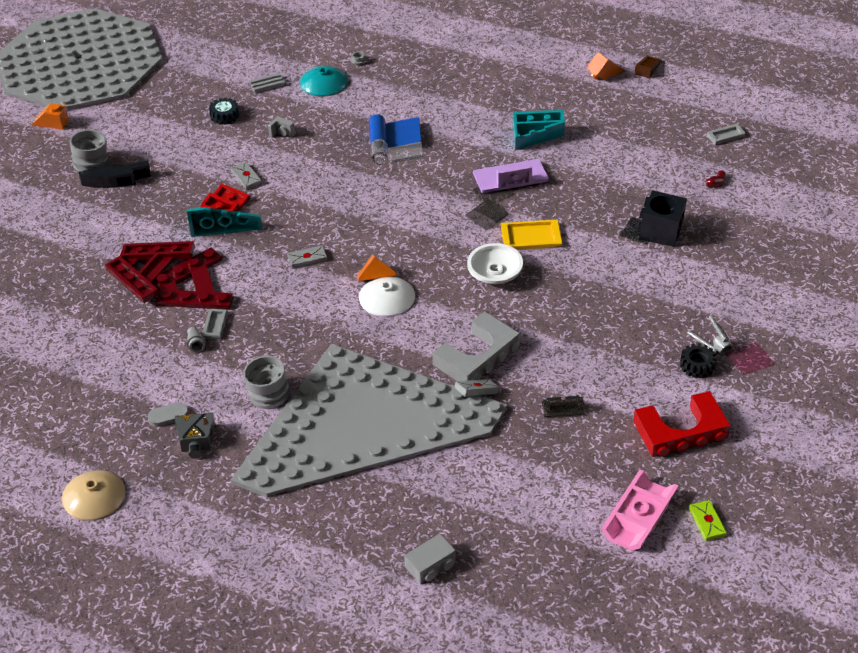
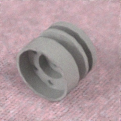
(88, 150)
(266, 382)

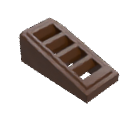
(647, 66)

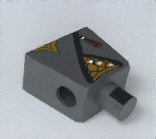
(195, 432)

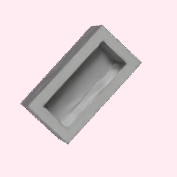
(430, 559)

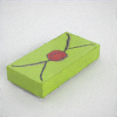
(707, 520)

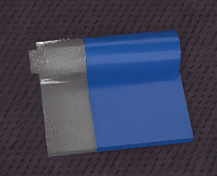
(394, 140)

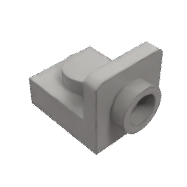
(281, 126)

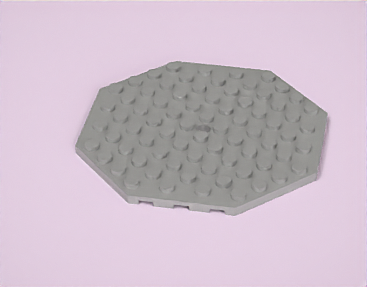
(113, 61)

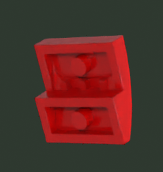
(226, 199)

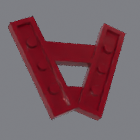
(159, 256)
(204, 296)

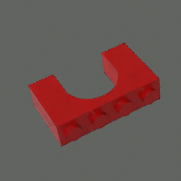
(663, 439)

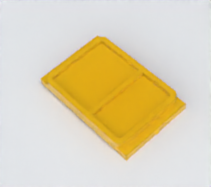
(531, 234)

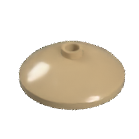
(93, 495)

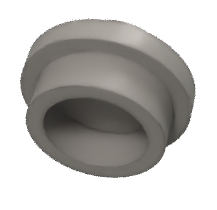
(358, 58)

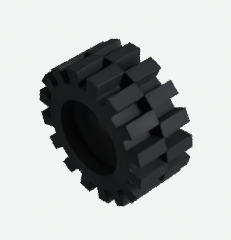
(698, 368)

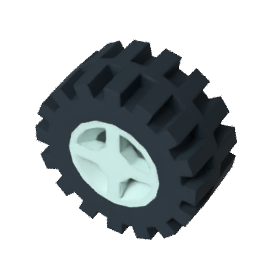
(224, 111)

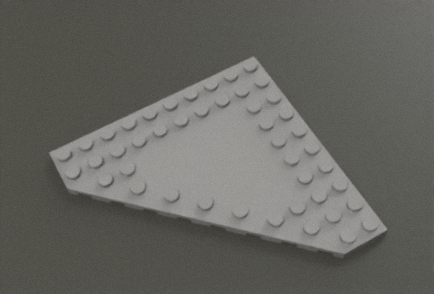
(360, 417)

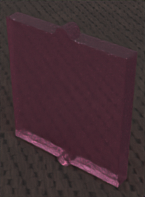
(749, 358)

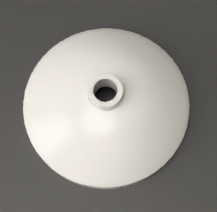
(495, 263)
(387, 296)

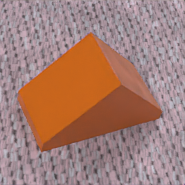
(375, 269)

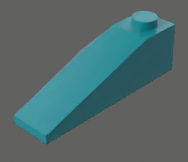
(216, 221)

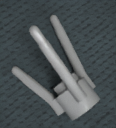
(721, 342)

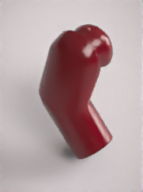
(716, 181)

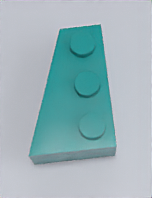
(537, 127)

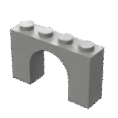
(471, 367)

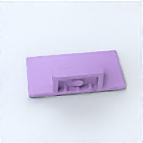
(510, 175)

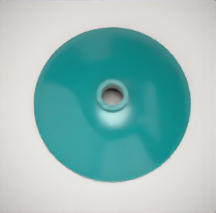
(323, 81)

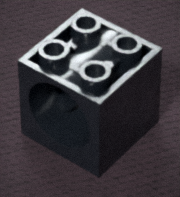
(662, 218)

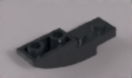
(112, 177)

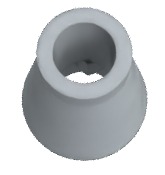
(195, 340)

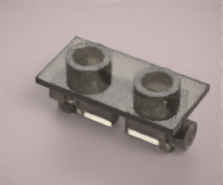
(557, 407)

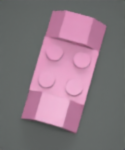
(638, 512)

